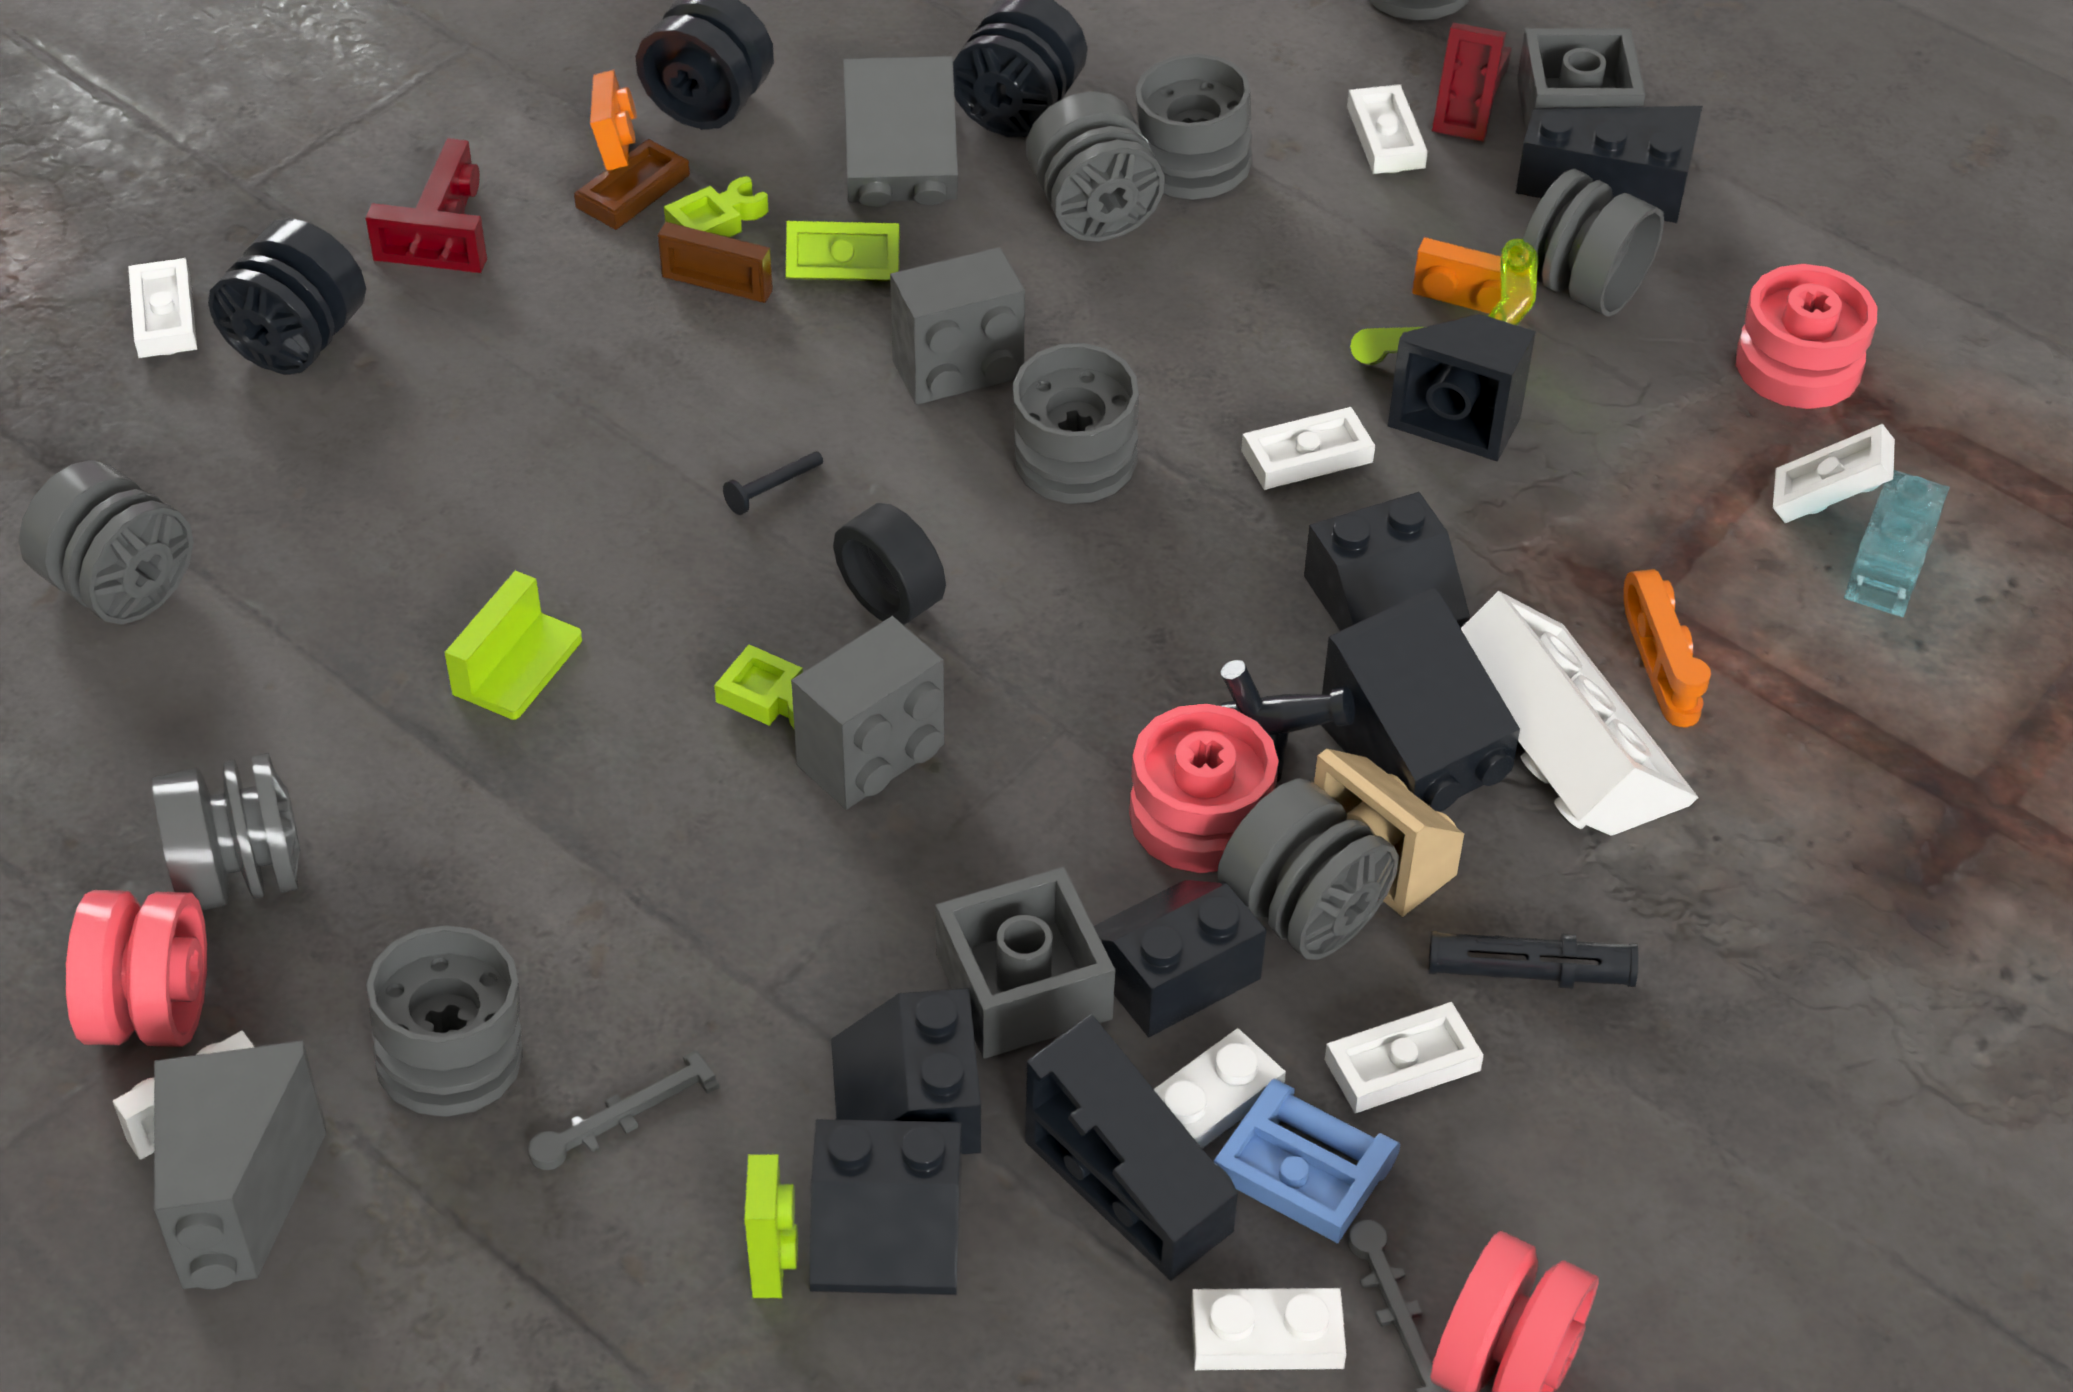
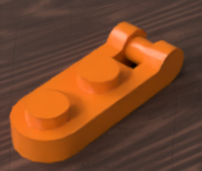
(1665, 647)

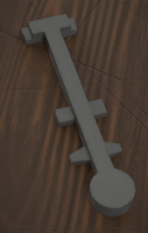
(550, 1148)
(1368, 1242)

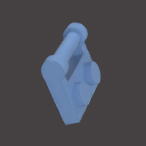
(1299, 1175)

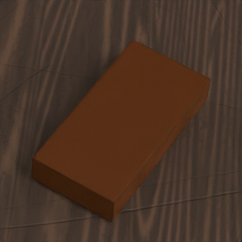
(626, 191)
(715, 262)

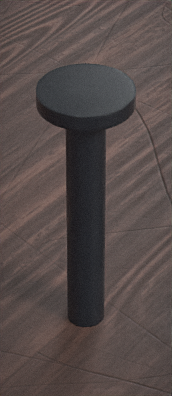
(738, 496)

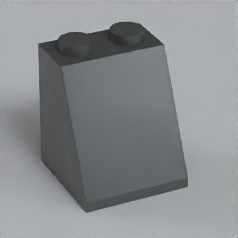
(900, 130)
(231, 1156)

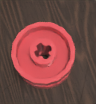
(1806, 336)
(1197, 781)
(136, 968)
(1503, 1325)

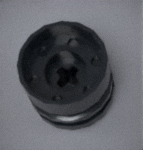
(1018, 64)
(287, 296)

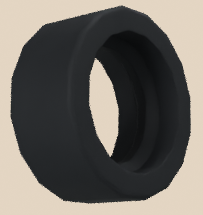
(889, 563)

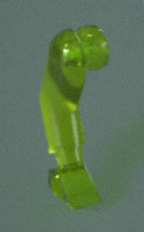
(1517, 281)

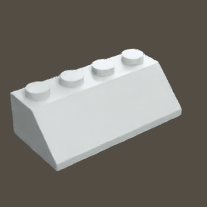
(1573, 722)

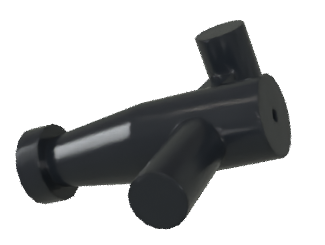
(1285, 712)

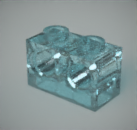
(1896, 543)

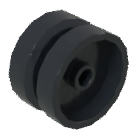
(704, 61)

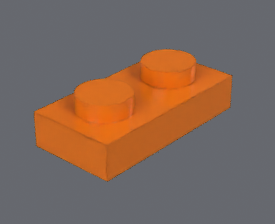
(611, 119)
(1457, 275)

